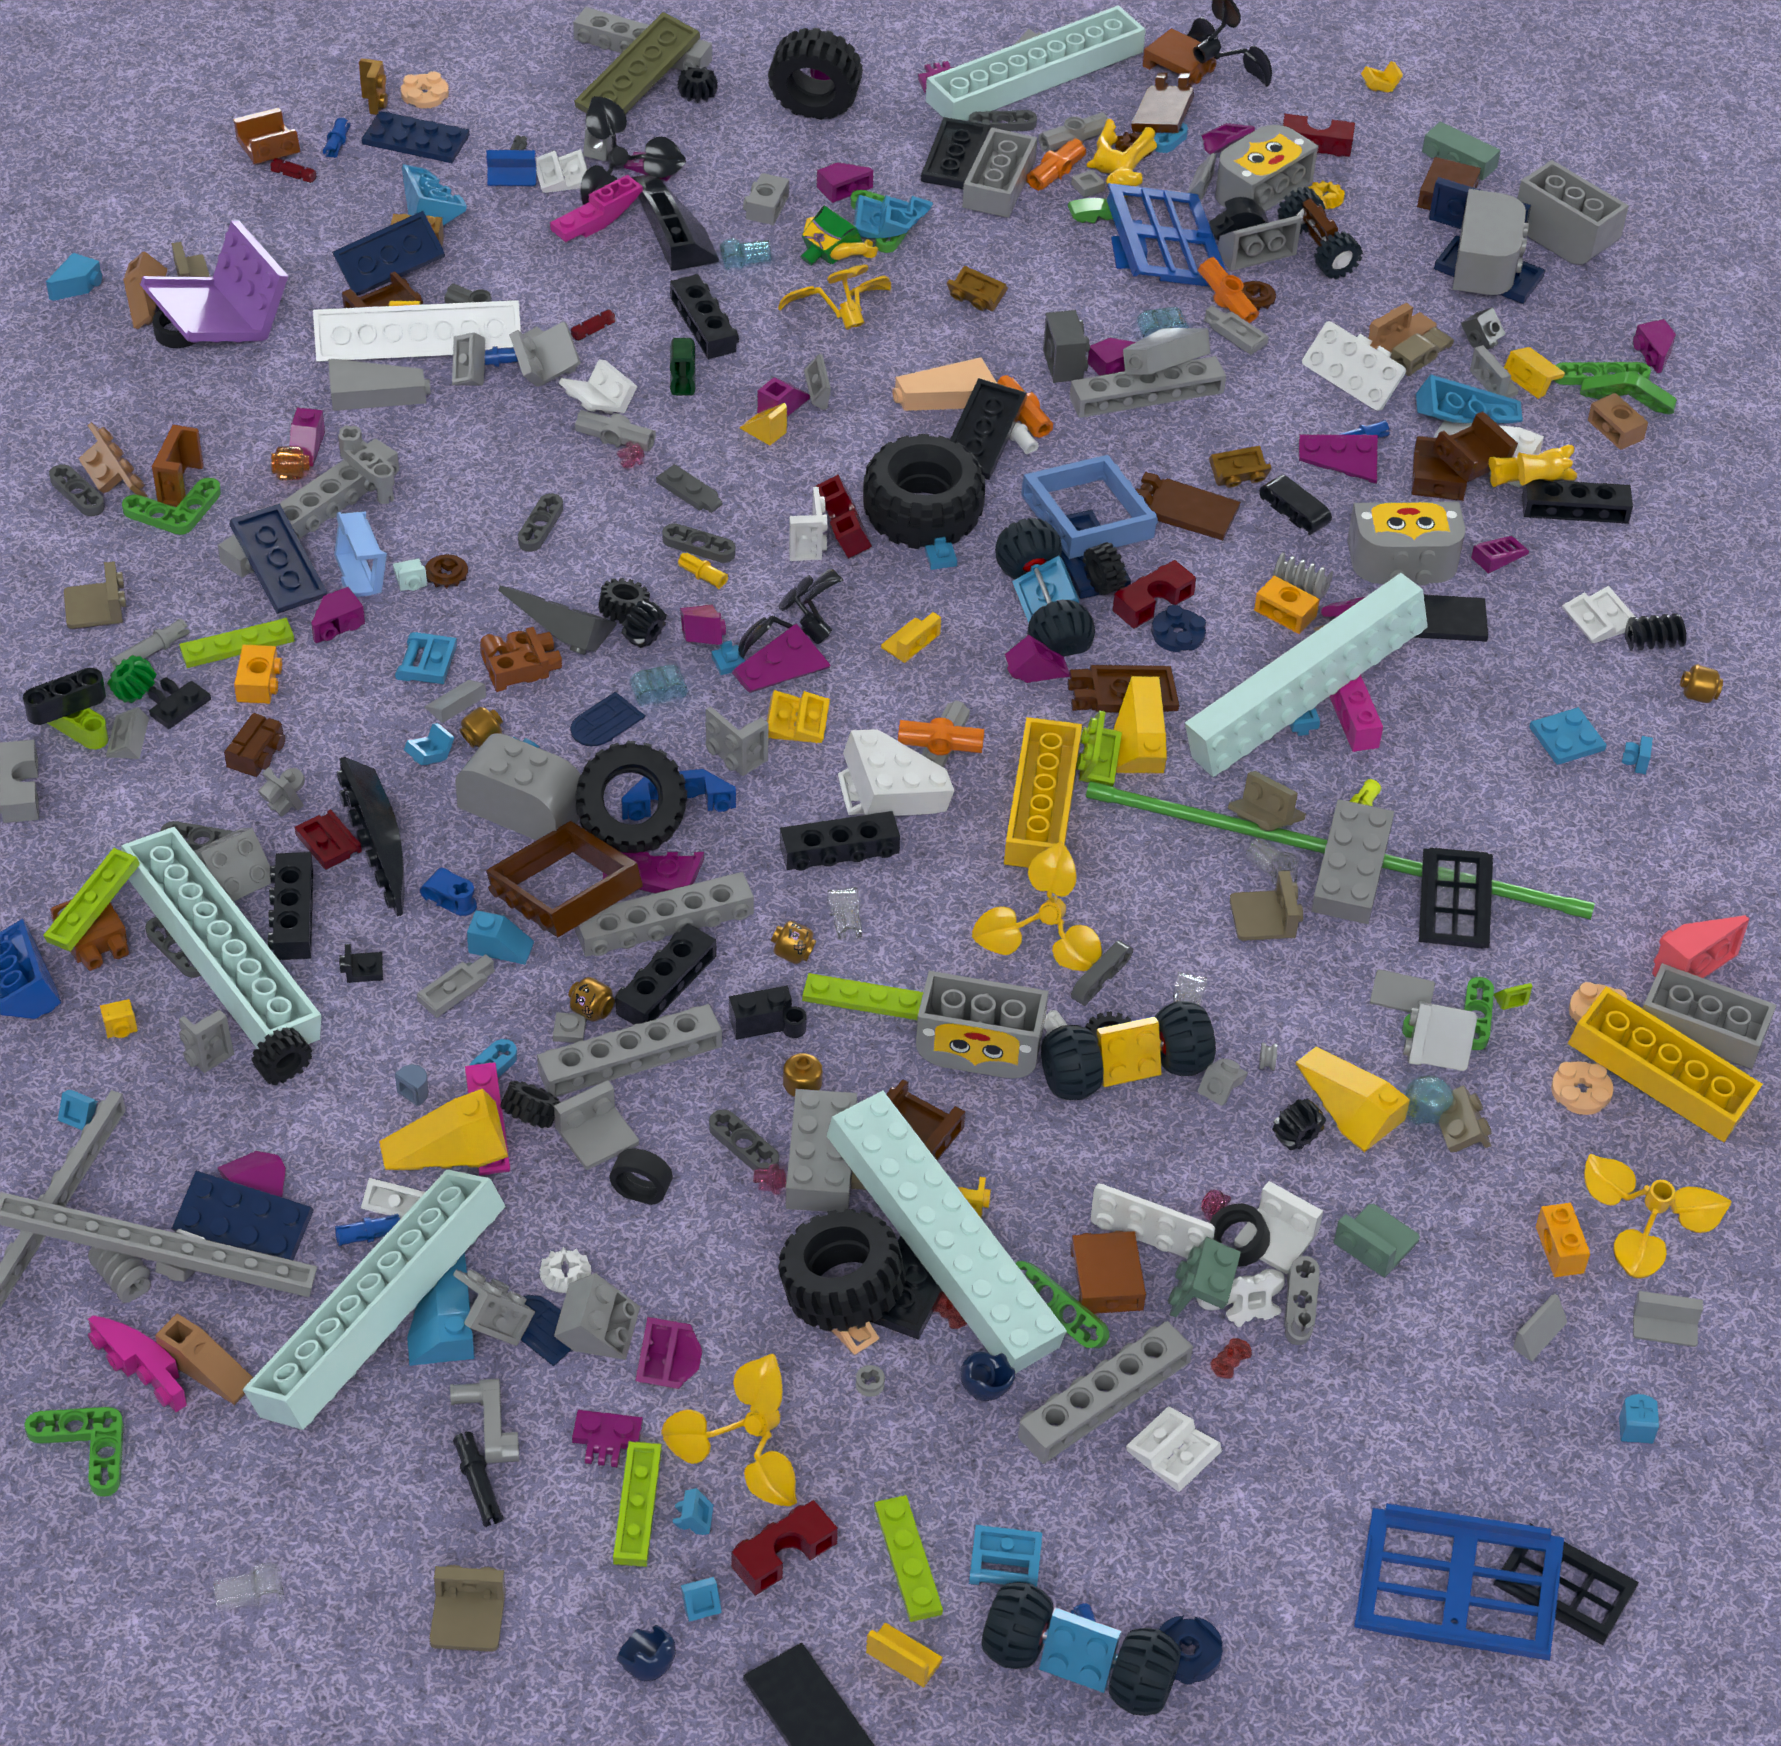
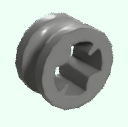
(1268, 1056)
(866, 1373)

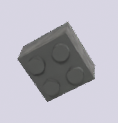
(1065, 346)

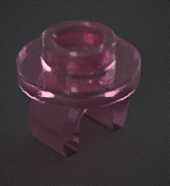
(631, 455)
(770, 1180)
(1213, 1202)

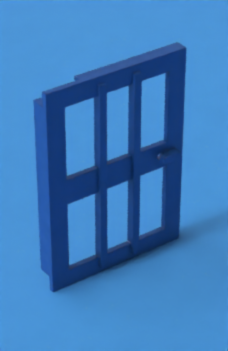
(1130, 233)
(1466, 1533)

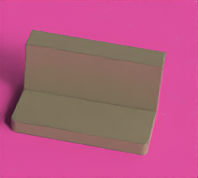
(188, 266)

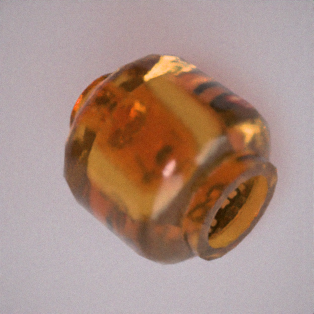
(289, 463)

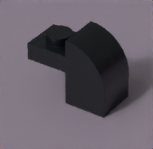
(1240, 214)

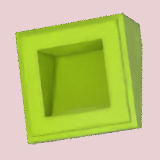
(1514, 996)

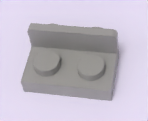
(1491, 373)
(207, 1041)

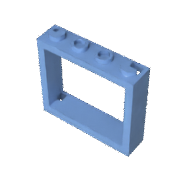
(1074, 542)

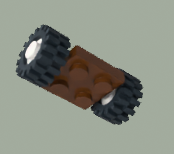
(1336, 251)

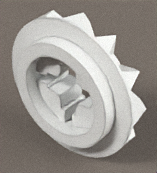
(551, 1269)

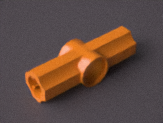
(1056, 164)
(1227, 290)
(1031, 414)
(941, 736)

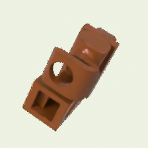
(520, 657)
(103, 935)

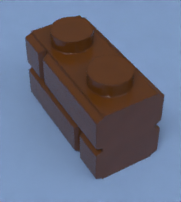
(255, 745)

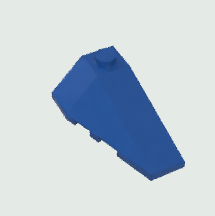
(24, 977)

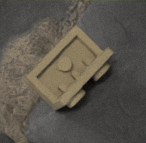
(1463, 1123)

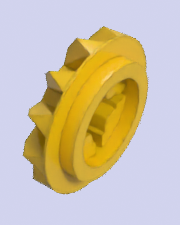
(1333, 198)

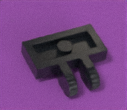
(179, 704)

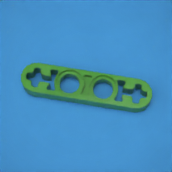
(1598, 369)
(1060, 1301)

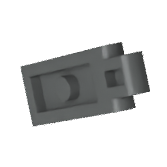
(689, 489)

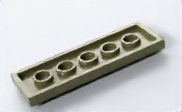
(641, 63)

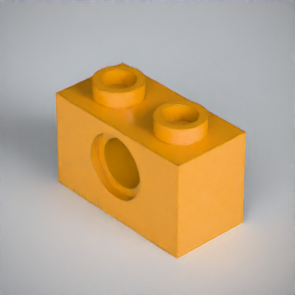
(1286, 604)
(257, 674)
(1562, 1239)

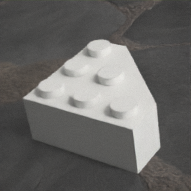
(895, 776)

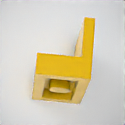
(1532, 371)
(913, 637)
(903, 1654)

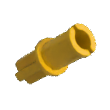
(703, 570)

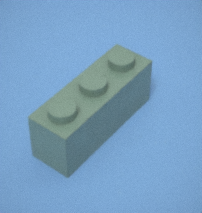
(1460, 147)

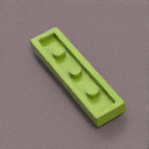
(230, 643)
(91, 899)
(862, 996)
(637, 1504)
(908, 1558)

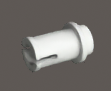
(1023, 438)

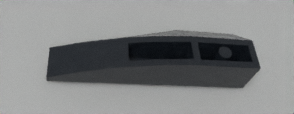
(676, 229)
(377, 827)

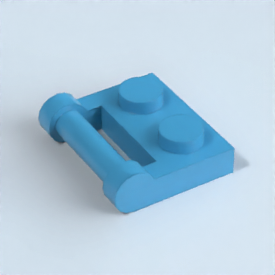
(434, 661)
(1005, 1548)

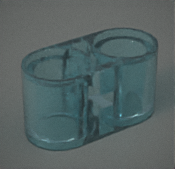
(1155, 319)
(658, 685)

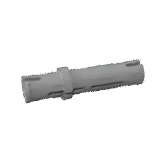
(154, 643)

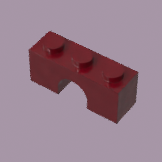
(1334, 140)
(844, 517)
(1136, 601)
(803, 1529)

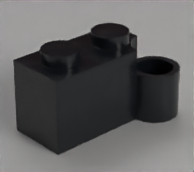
(766, 1013)

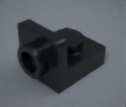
(361, 966)

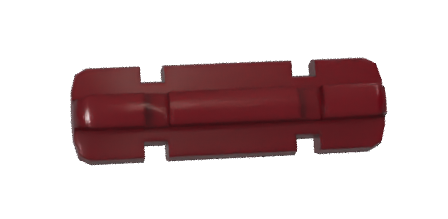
(293, 170)
(593, 324)

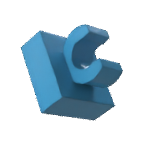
(941, 554)
(726, 657)
(1306, 722)
(1638, 754)
(76, 1109)
(695, 1512)
(701, 1599)

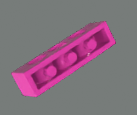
(1358, 715)

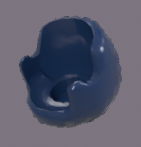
(987, 1375)
(647, 1654)

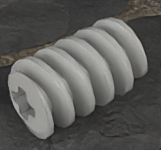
(1303, 578)
(122, 1272)

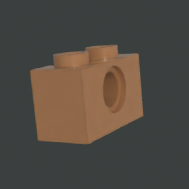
(1617, 421)

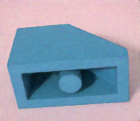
(74, 277)
(498, 938)

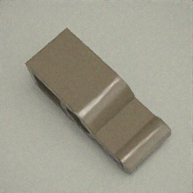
(1420, 349)

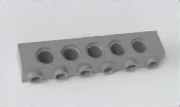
(618, 33)
(1125, 392)
(666, 913)
(629, 1050)
(1047, 1441)

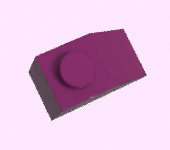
(842, 179)
(307, 431)
(1035, 662)

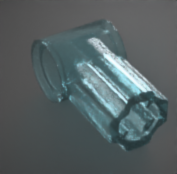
(738, 254)

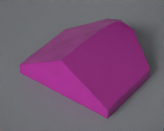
(1224, 135)
(257, 1171)
(668, 1353)

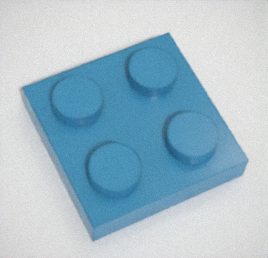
(1567, 736)

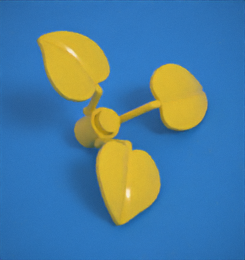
(850, 309)
(1050, 872)
(1638, 1252)
(757, 1385)

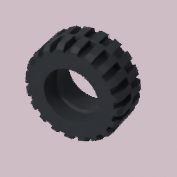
(820, 52)
(642, 761)
(849, 1298)

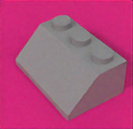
(1260, 243)

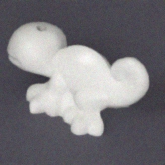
(1252, 1297)

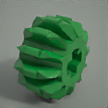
(132, 679)

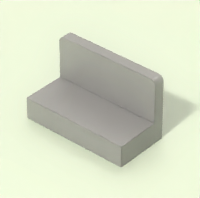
(1666, 1318)

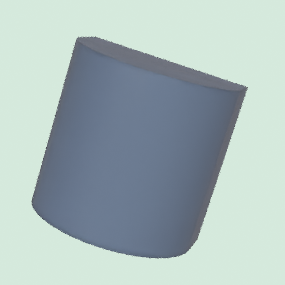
(412, 1083)

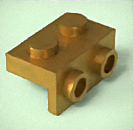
(373, 84)
(977, 288)
(1239, 465)

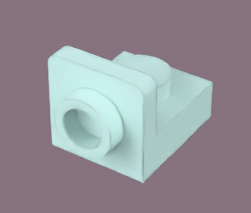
(410, 575)

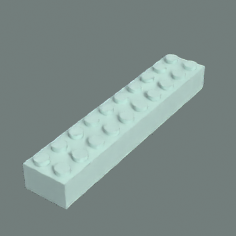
(1036, 64)
(1306, 674)
(219, 939)
(945, 1232)
(374, 1299)

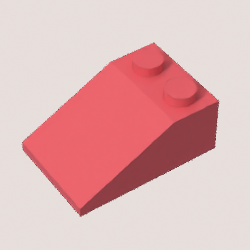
(1701, 945)

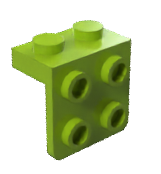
(1100, 752)

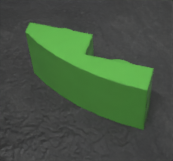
(1089, 209)

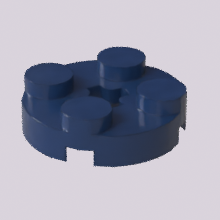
(1176, 617)
(1206, 1654)

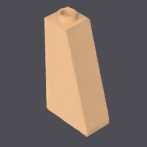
(941, 386)

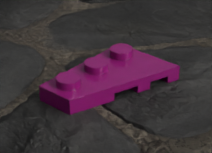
(1343, 453)
(781, 660)
(666, 872)

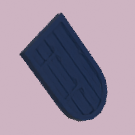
(605, 721)
(541, 1330)

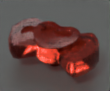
(947, 1310)
(1227, 1360)

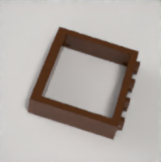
(621, 880)

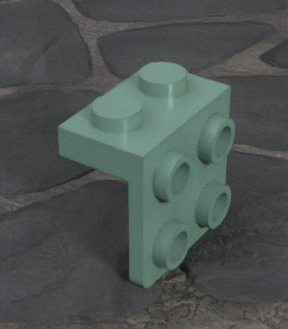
(1375, 1239)
(1205, 1275)

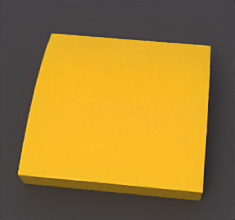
(810, 717)

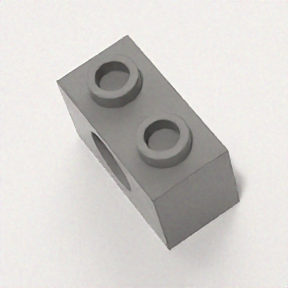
(766, 198)

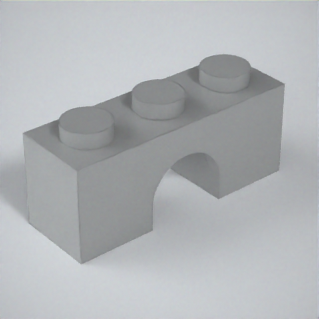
(18, 799)

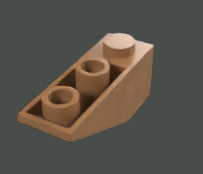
(140, 304)
(203, 1358)

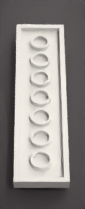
(410, 329)

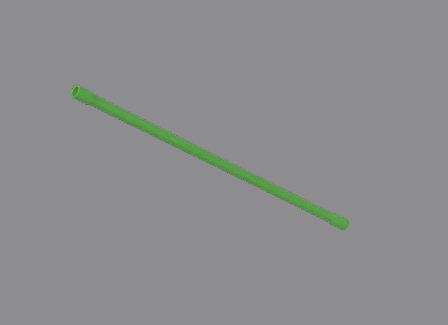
(1112, 795)

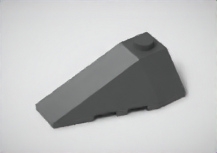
(574, 627)

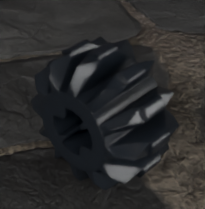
(697, 84)
(644, 623)
(1299, 1124)

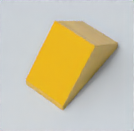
(768, 424)

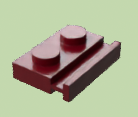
(327, 839)

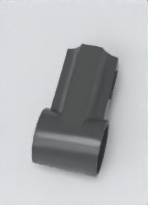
(459, 294)

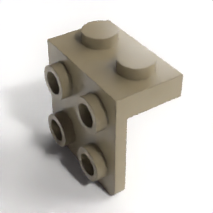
(97, 602)
(1268, 913)
(467, 1608)

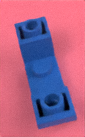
(697, 782)

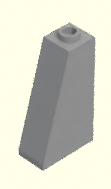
(1165, 349)
(375, 385)

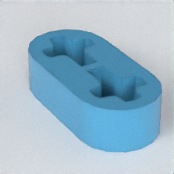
(1173, 139)
(490, 1055)

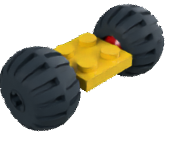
(1126, 1052)

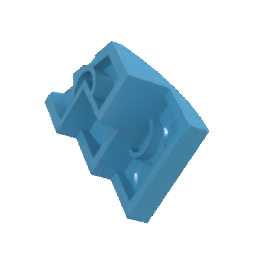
(888, 217)

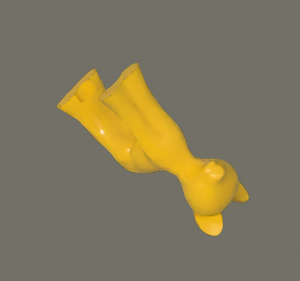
(1118, 163)
(1547, 465)

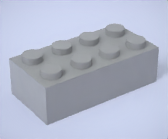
(999, 172)
(1352, 861)
(1711, 1014)
(816, 1171)

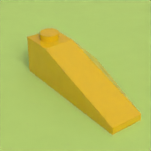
(1142, 728)
(1357, 1100)
(455, 1134)

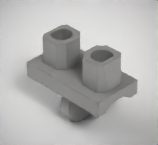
(282, 792)

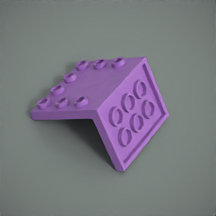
(232, 304)

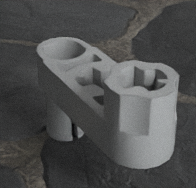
(367, 462)
(1306, 1287)
(498, 1446)

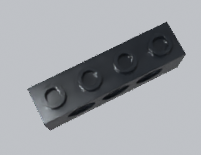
(703, 316)
(1577, 501)
(839, 840)
(292, 906)
(666, 976)

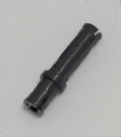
(474, 1466)

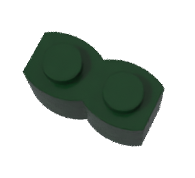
(682, 367)

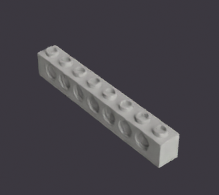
(314, 504)

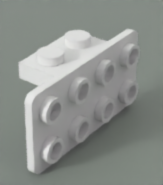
(1354, 365)
(1151, 1222)

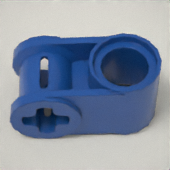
(450, 892)

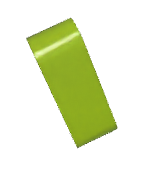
(84, 727)

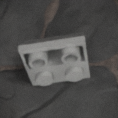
(597, 1318)

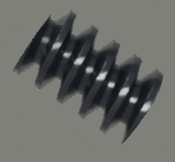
(1655, 629)

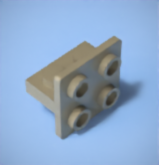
(1267, 803)

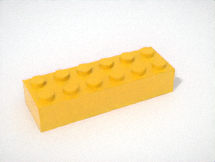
(1042, 789)
(1665, 1064)

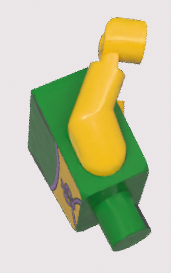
(833, 239)

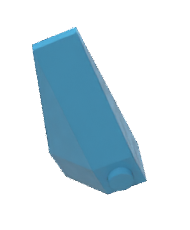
(427, 195)
(1461, 402)
(438, 1322)

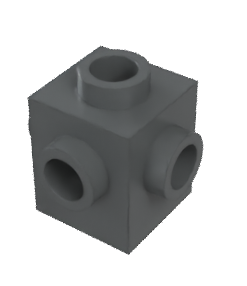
(1483, 328)

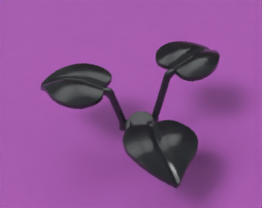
(1202, 30)
(606, 119)
(812, 623)

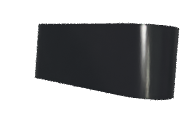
(1296, 503)
(64, 696)

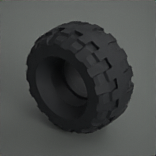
(923, 466)

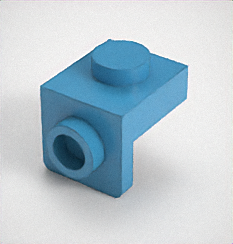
(432, 748)

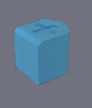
(1639, 1419)

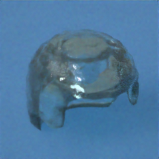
(1428, 1099)

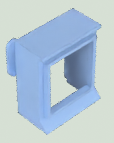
(353, 546)

